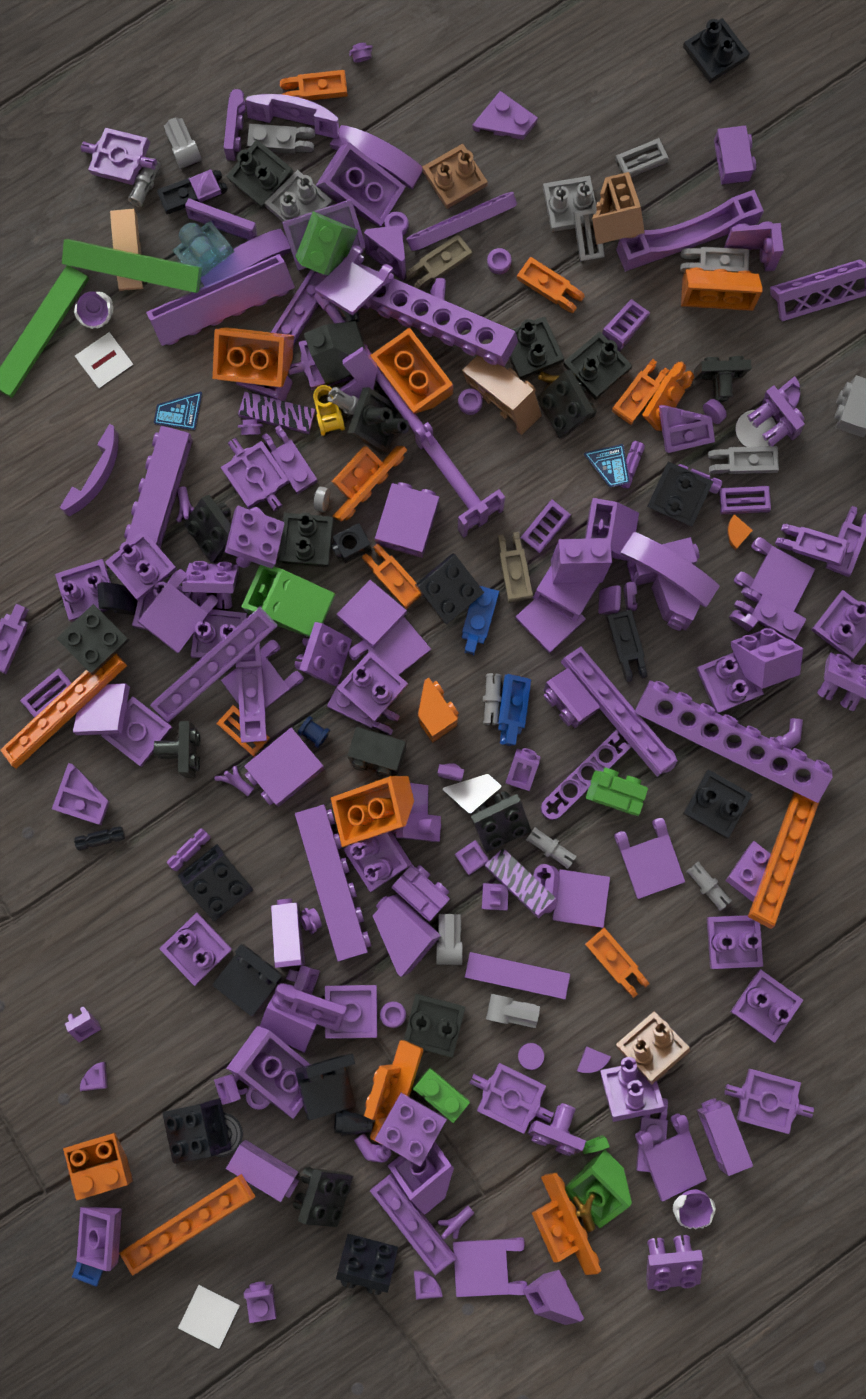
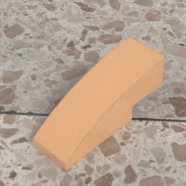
(126, 238)

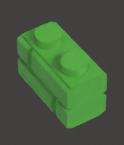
(617, 792)
(441, 1094)

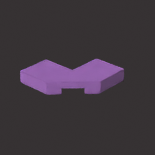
(362, 369)

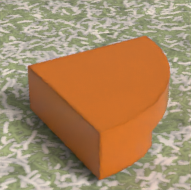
(737, 532)

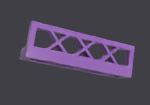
(816, 282)

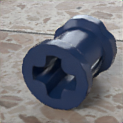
(313, 732)

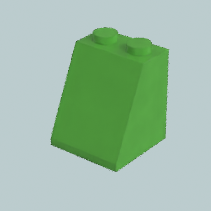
(325, 244)

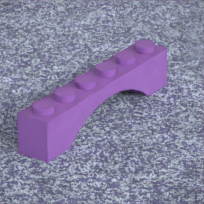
(702, 229)

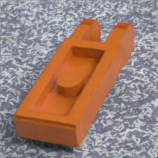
(316, 85)
(549, 284)
(639, 393)
(668, 393)
(393, 577)
(615, 960)

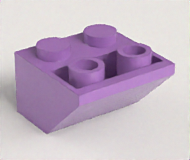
(611, 521)
(767, 657)
(570, 698)

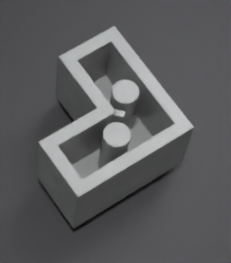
(852, 407)

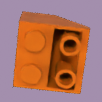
(434, 713)
(97, 1166)

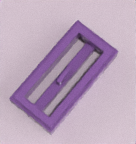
(744, 509)
(31, 708)

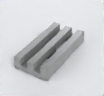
(639, 150)
(585, 213)

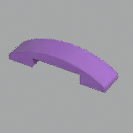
(293, 108)
(382, 153)
(249, 254)
(78, 499)
(671, 567)
(251, 697)

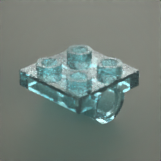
(202, 246)

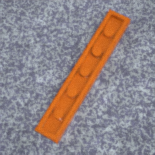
(60, 711)
(783, 860)
(187, 1224)

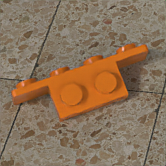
(361, 476)
(390, 1082)
(562, 1229)

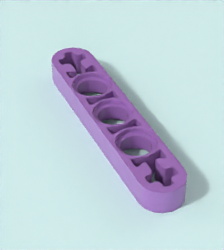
(462, 221)
(576, 779)

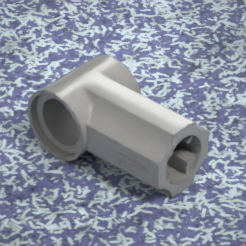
(183, 146)
(449, 945)
(507, 1011)

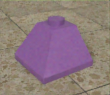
(424, 1184)

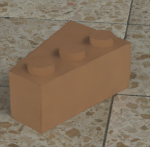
(618, 210)
(505, 391)

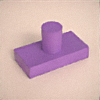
(421, 827)

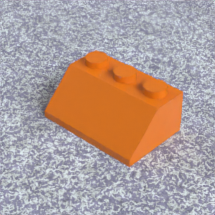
(720, 289)
(252, 356)
(413, 372)
(373, 809)

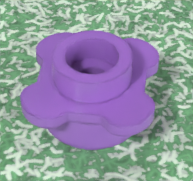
(361, 52)
(250, 427)
(310, 920)

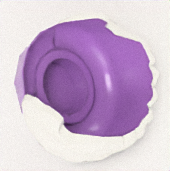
(94, 309)
(694, 1209)

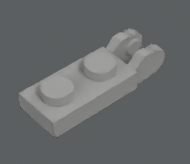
(281, 138)
(716, 258)
(745, 460)

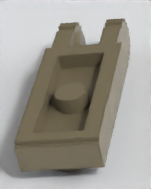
(440, 261)
(515, 570)

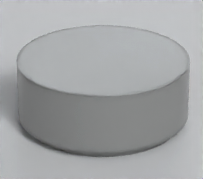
(321, 499)

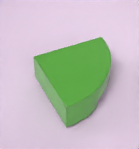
(595, 1144)

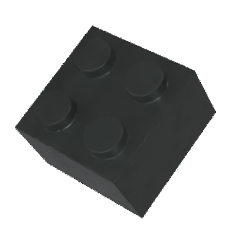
(376, 752)

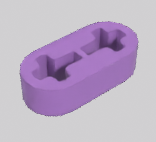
(551, 883)

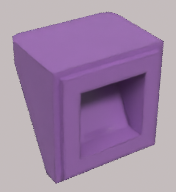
(609, 600)

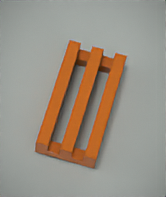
(227, 716)

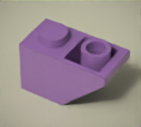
(552, 1299)

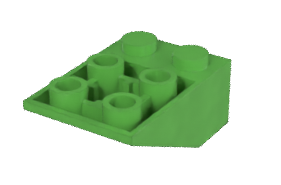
(288, 599)

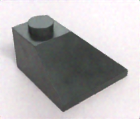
(331, 345)

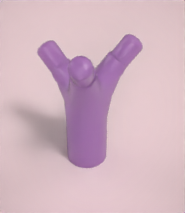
(184, 503)
(235, 780)
(455, 1223)

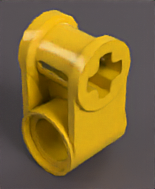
(328, 414)

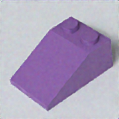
(363, 181)
(269, 1069)

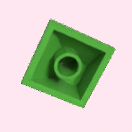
(608, 1183)

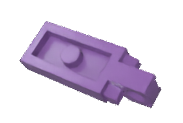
(11, 633)

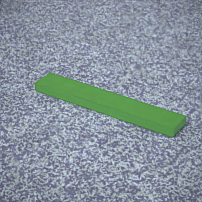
(131, 265)
(41, 329)

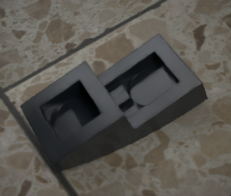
(116, 598)

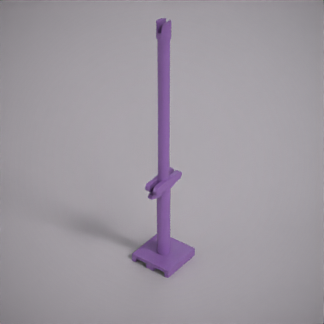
(478, 510)

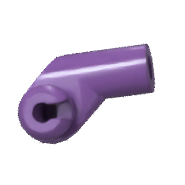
(793, 737)
(372, 1152)

